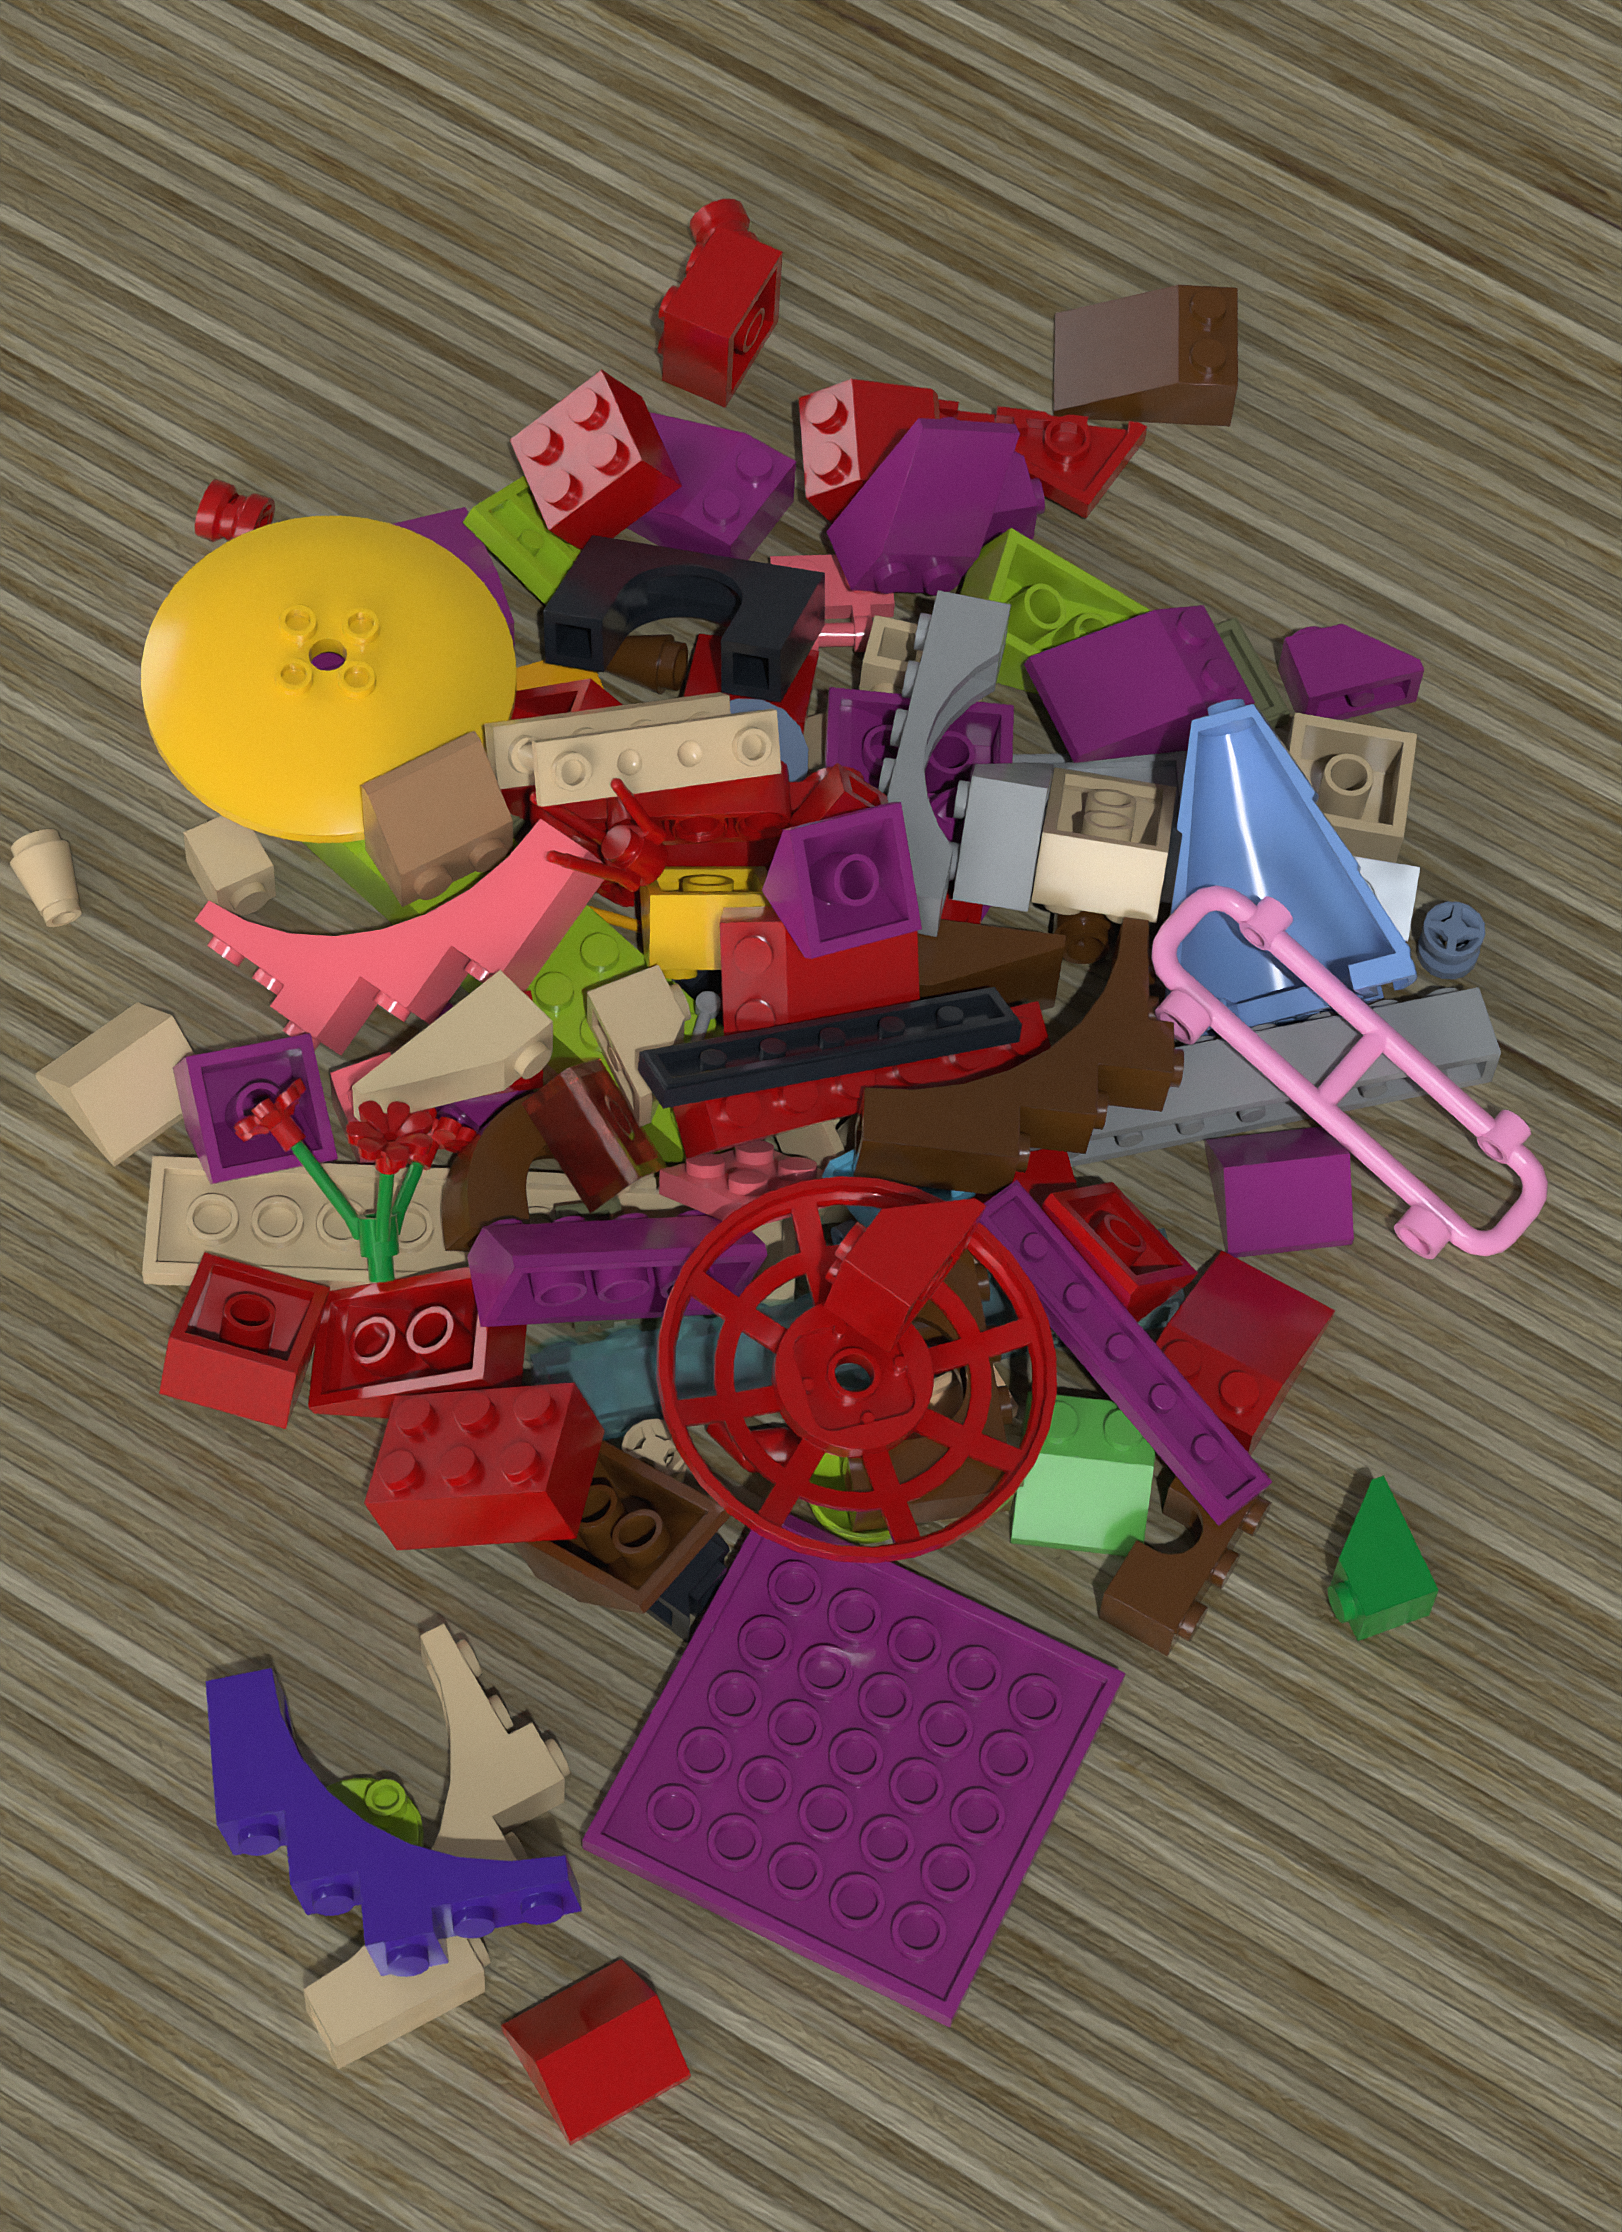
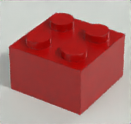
(720, 315)
(595, 461)

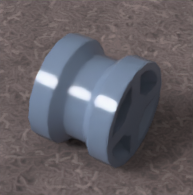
(1459, 927)

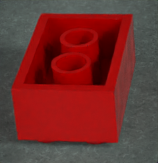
(485, 1467)

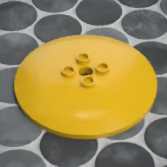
(292, 743)

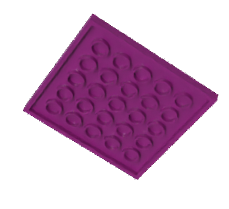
(855, 1767)

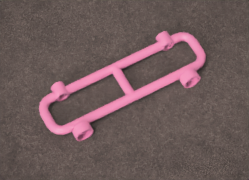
(1429, 1220)

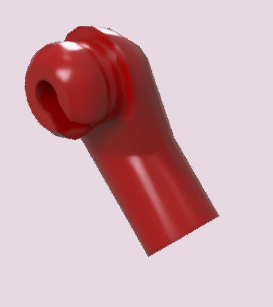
(777, 1442)

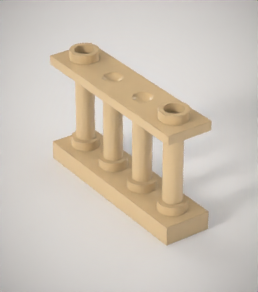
(641, 743)

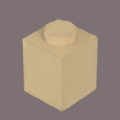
(230, 865)

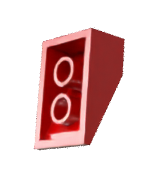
(774, 984)
(408, 1341)
(1243, 1343)

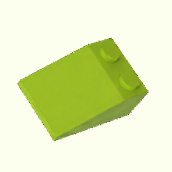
(1047, 598)

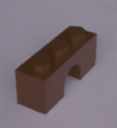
(1161, 1594)

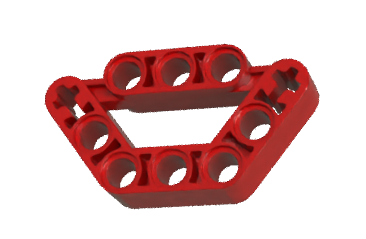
(704, 823)

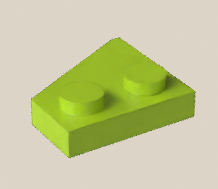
(518, 535)

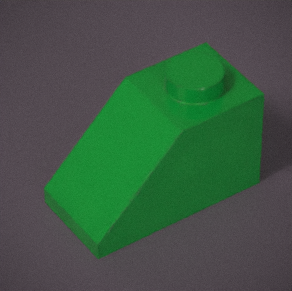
(1380, 1571)

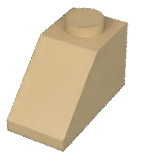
(636, 1017)

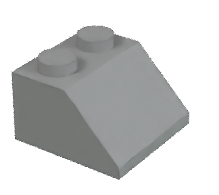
(1001, 833)

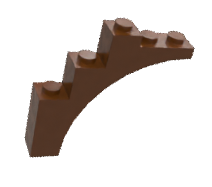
(983, 1130)

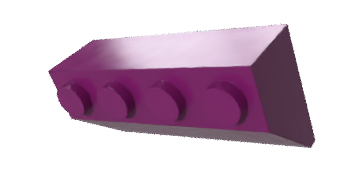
(596, 1267)

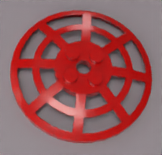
(842, 1420)

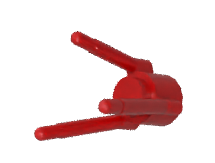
(631, 852)

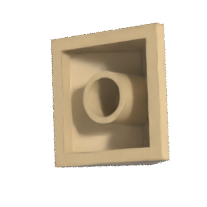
(121, 1081)

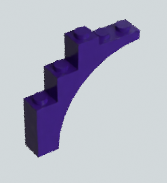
(339, 1861)

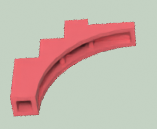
(416, 966)

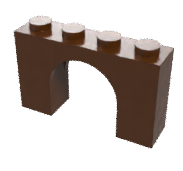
(917, 1455)

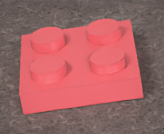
(733, 1178)

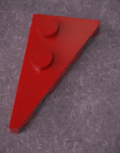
(1064, 452)

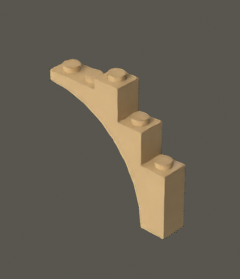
(493, 1788)

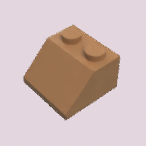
(436, 820)

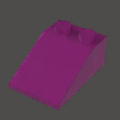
(728, 493)
(925, 508)
(1136, 684)
(862, 727)

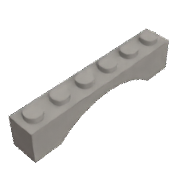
(957, 668)

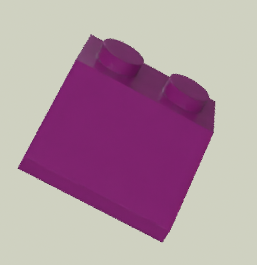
(224, 1088)

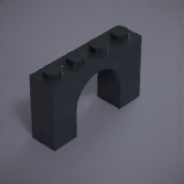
(623, 584)

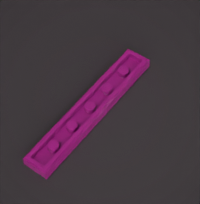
(1126, 1359)

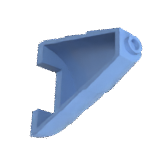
(1258, 829)

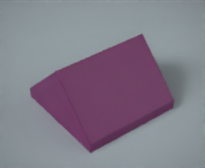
(844, 881)
(1281, 1191)

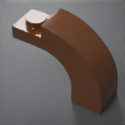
(491, 1177)

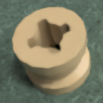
(653, 1443)

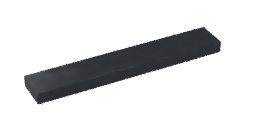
(828, 1047)

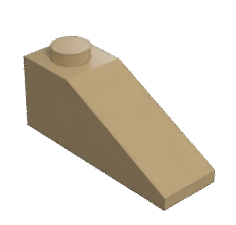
(464, 1053)

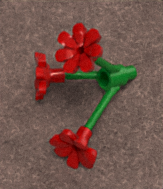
(384, 1137)

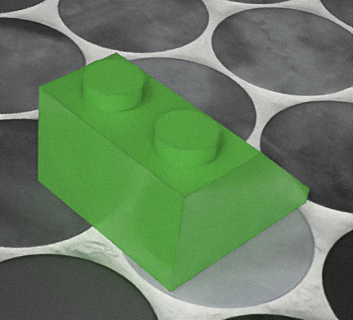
(1087, 1481)

